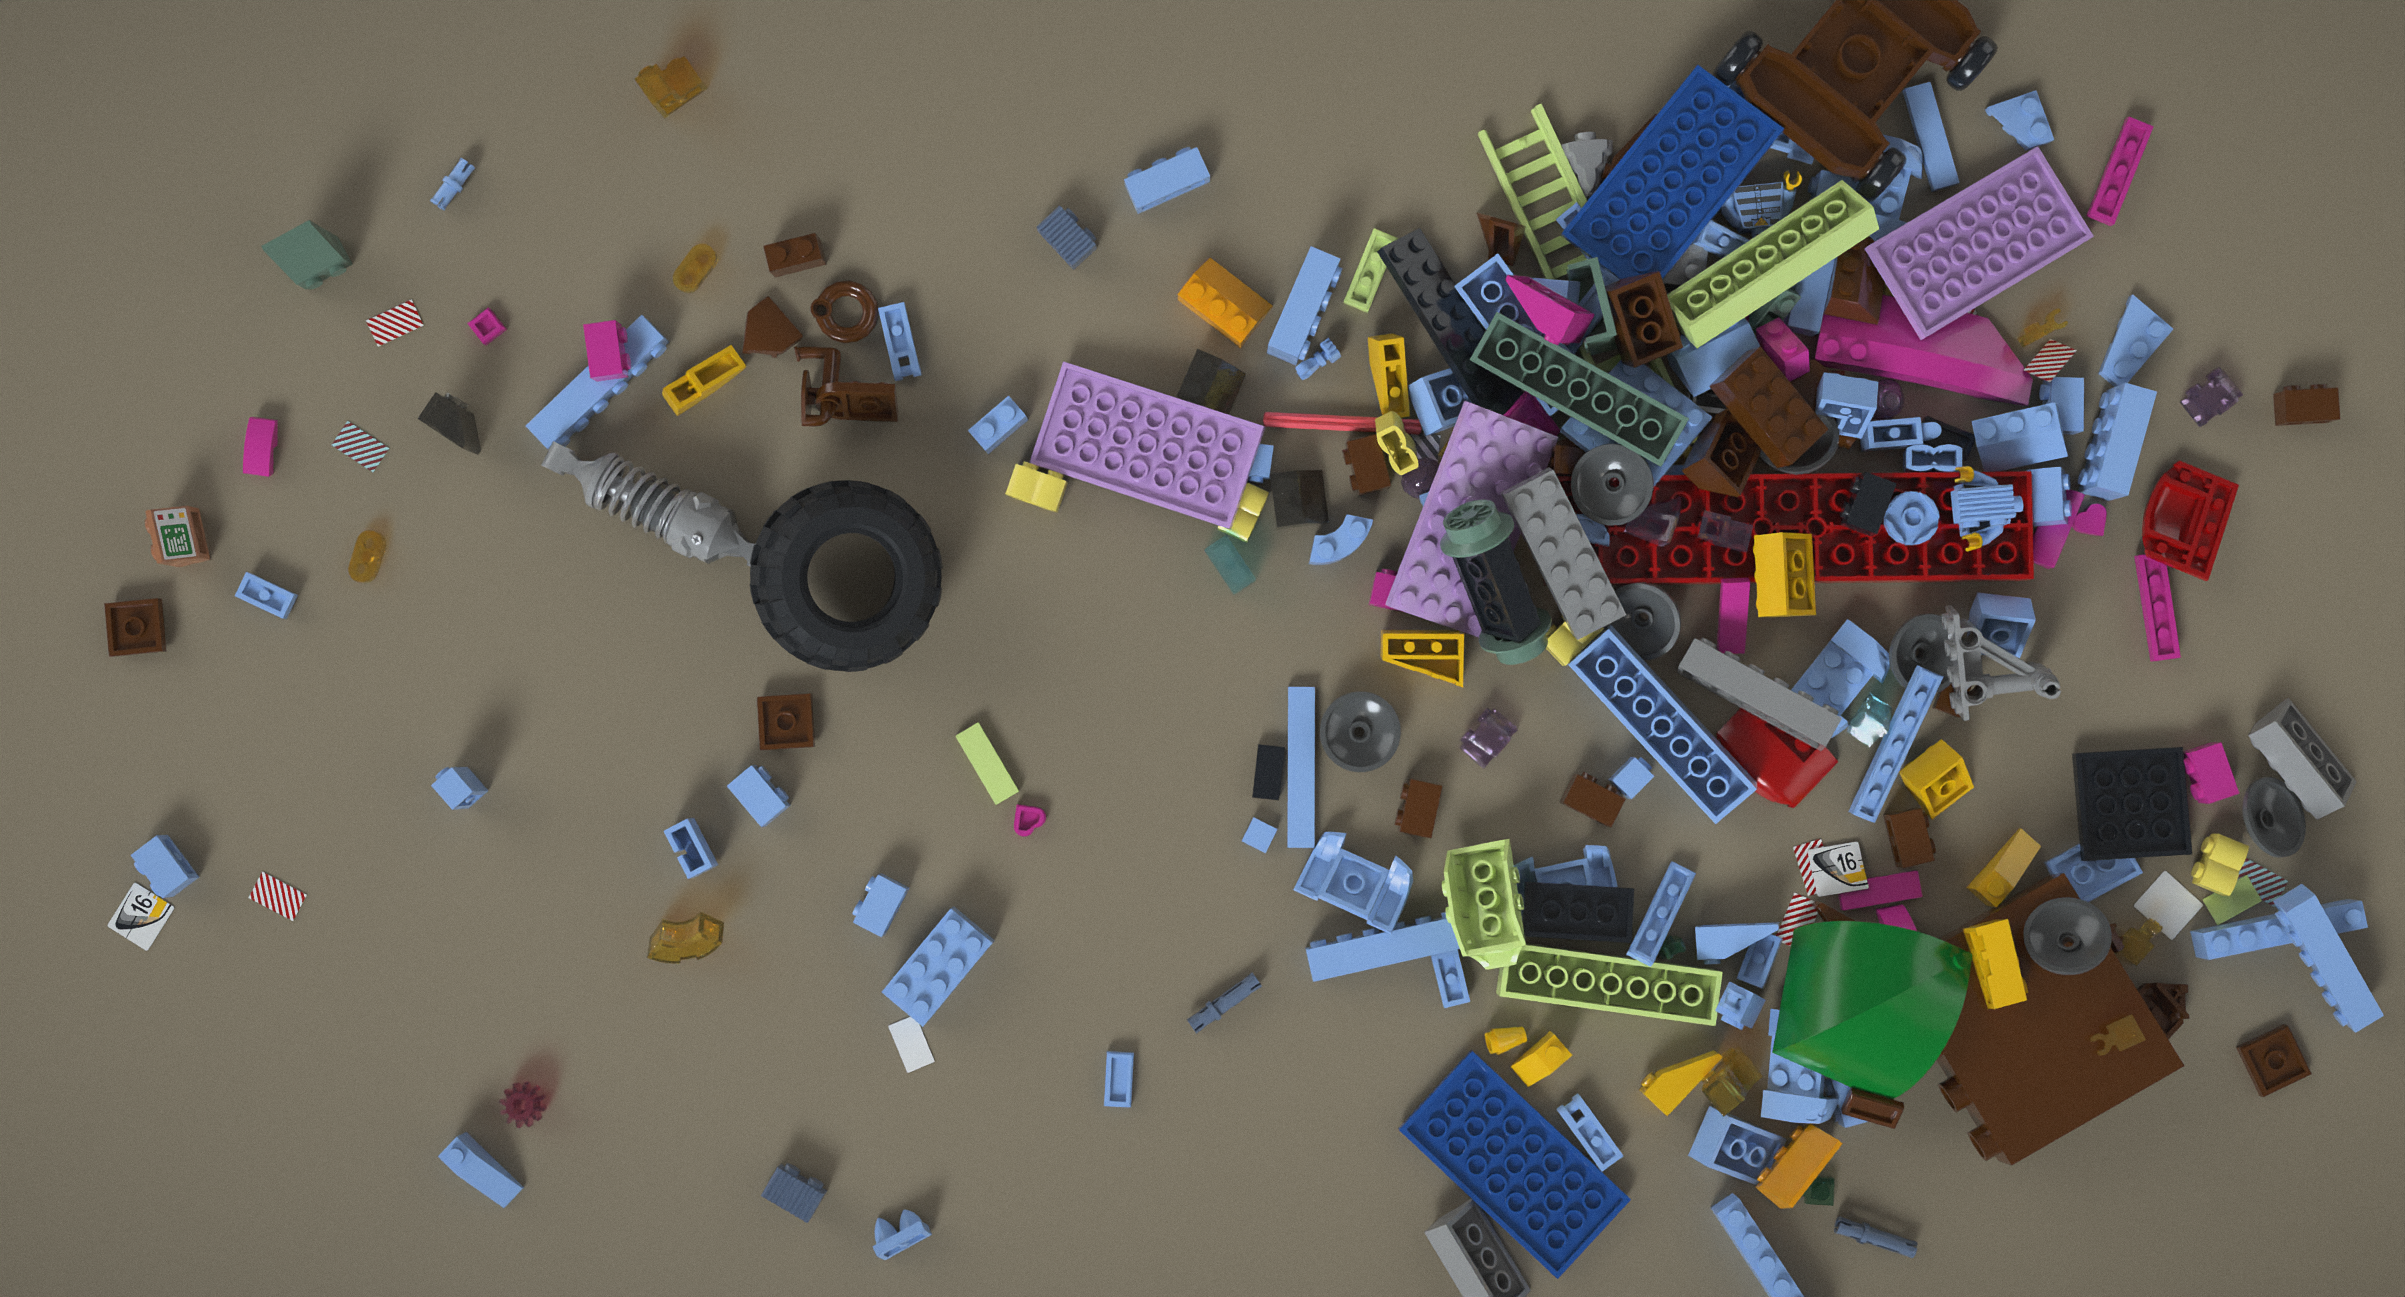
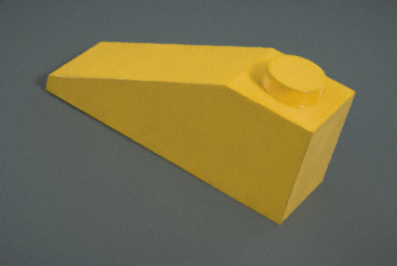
(1389, 373)
(2004, 869)
(1672, 1084)

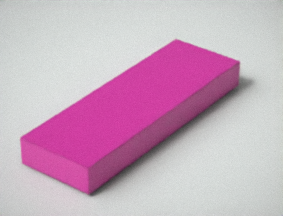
(1733, 615)
(1883, 890)

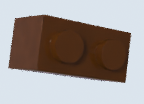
(794, 255)
(2306, 405)
(1367, 465)
(1592, 799)
(1419, 808)
(1909, 837)

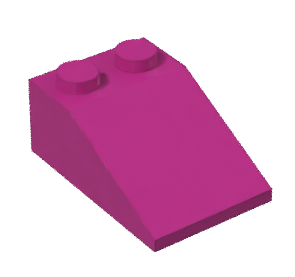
(1550, 312)

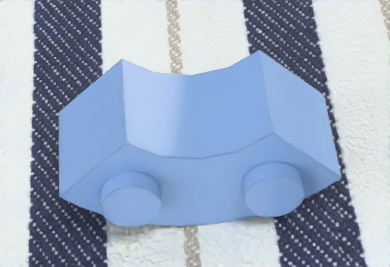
(1342, 542)

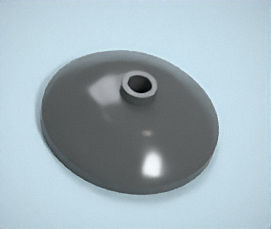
(1816, 455)
(1601, 499)
(1653, 635)
(1927, 635)
(1380, 729)
(2273, 817)
(2062, 922)

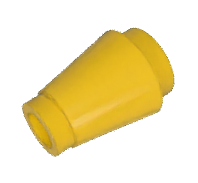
(1503, 1039)

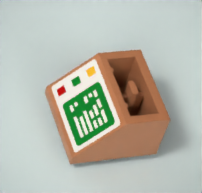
(177, 536)

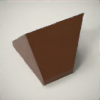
(1501, 237)

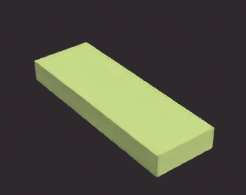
(1368, 272)
(987, 763)

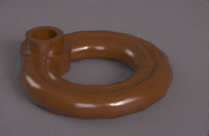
(842, 289)

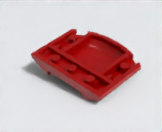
(2187, 518)
(1776, 760)

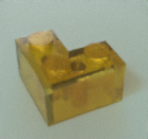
(672, 86)

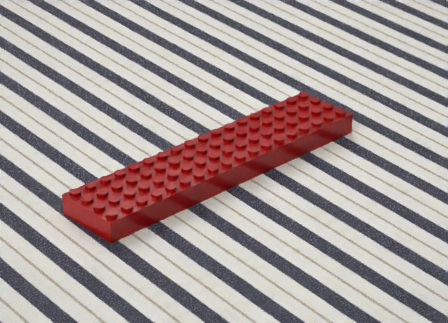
(1813, 507)

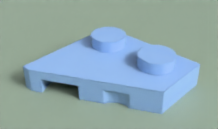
(2024, 120)

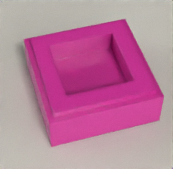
(487, 326)

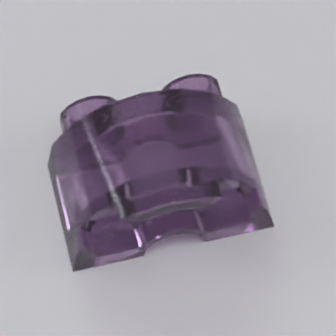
(2211, 398)
(1488, 738)

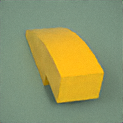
(703, 380)

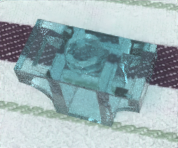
(1870, 720)

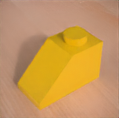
(1541, 1059)

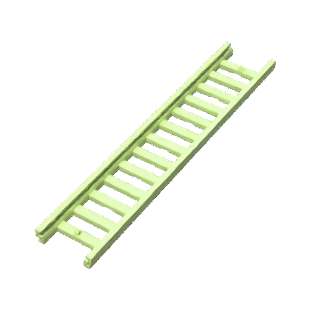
(1567, 180)

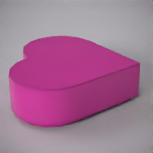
(2091, 521)
(1027, 819)

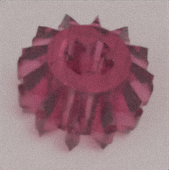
(532, 1105)

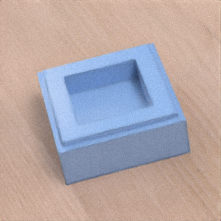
(1259, 835)

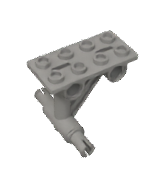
(1968, 671)

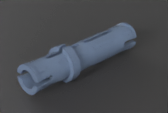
(1219, 1006)
(1865, 1234)

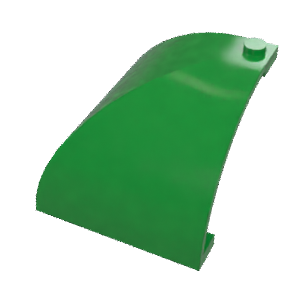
(1870, 1003)

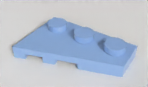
(2136, 339)

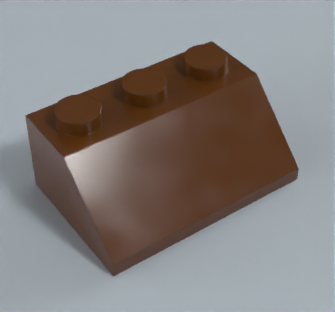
(1855, 286)
(1642, 319)
(1722, 456)

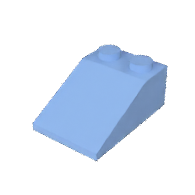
(1437, 400)
(1735, 1146)

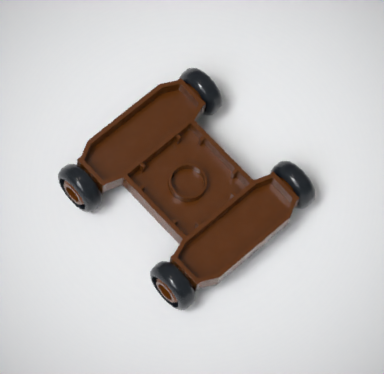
(1851, 73)

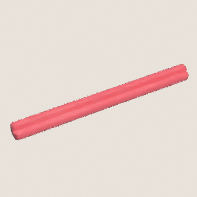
(1331, 422)

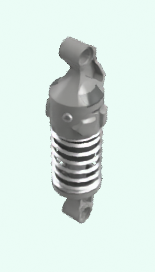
(685, 519)

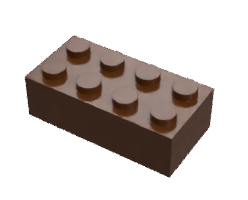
(1768, 407)

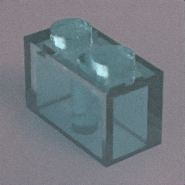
(1229, 565)

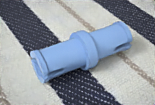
(452, 184)

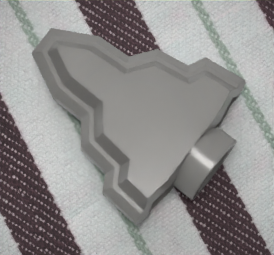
(1587, 159)

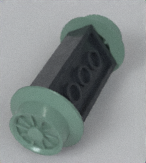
(1493, 581)

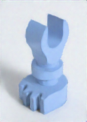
(1309, 366)

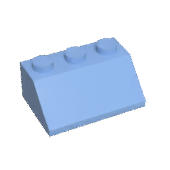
(1703, 365)
(2020, 438)

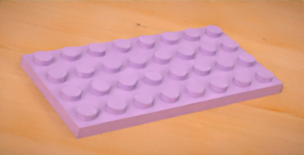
(1978, 242)
(1147, 445)
(1479, 462)

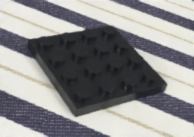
(2132, 804)

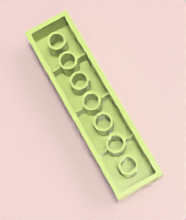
(1771, 263)
(1612, 984)

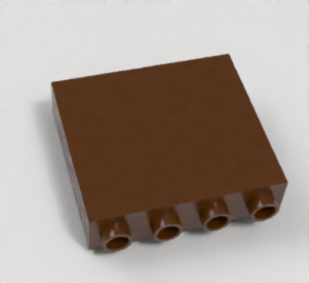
(2031, 1064)

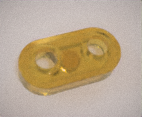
(693, 267)
(369, 557)

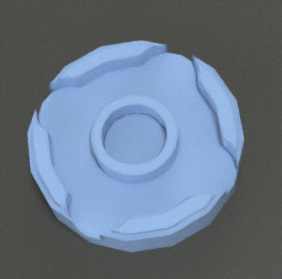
(1911, 518)

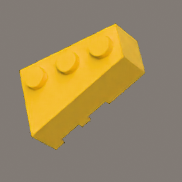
(1426, 651)
(1996, 963)

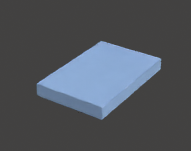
(2093, 877)

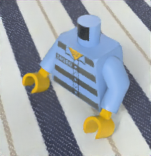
(1760, 205)

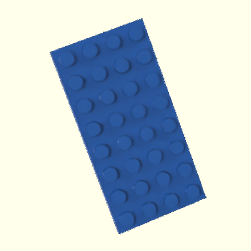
(1673, 179)
(1514, 1164)

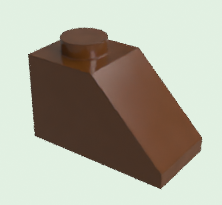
(1564, 459)

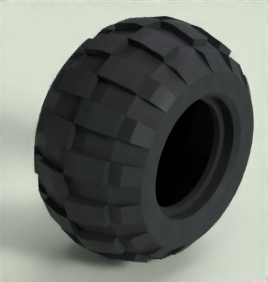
(782, 564)

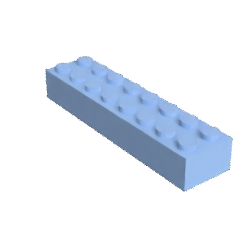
(1663, 724)

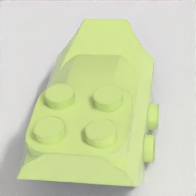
(1485, 903)

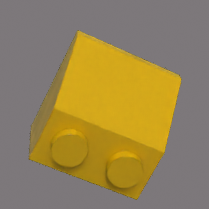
(1937, 778)

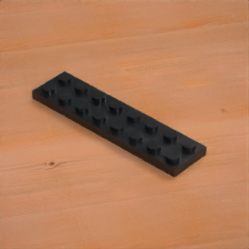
(1446, 318)

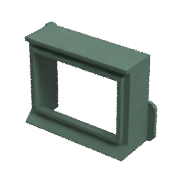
(1588, 273)

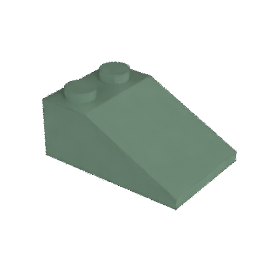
(308, 255)

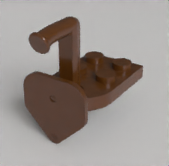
(843, 399)

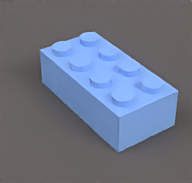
(1302, 308)
(2116, 441)
(938, 966)

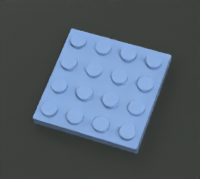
(1654, 386)

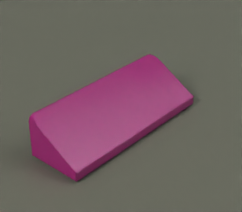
(2050, 539)

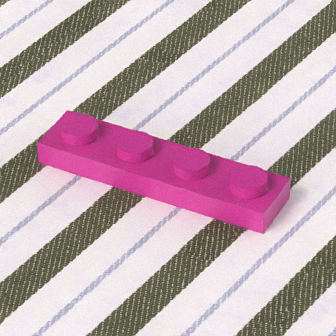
(2119, 171)
(2157, 609)

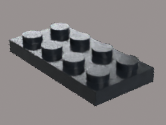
(1578, 912)

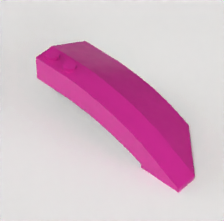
(1959, 357)

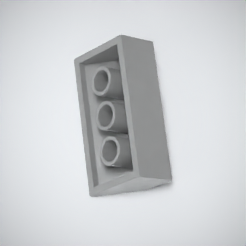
(2302, 760)
(1475, 1254)

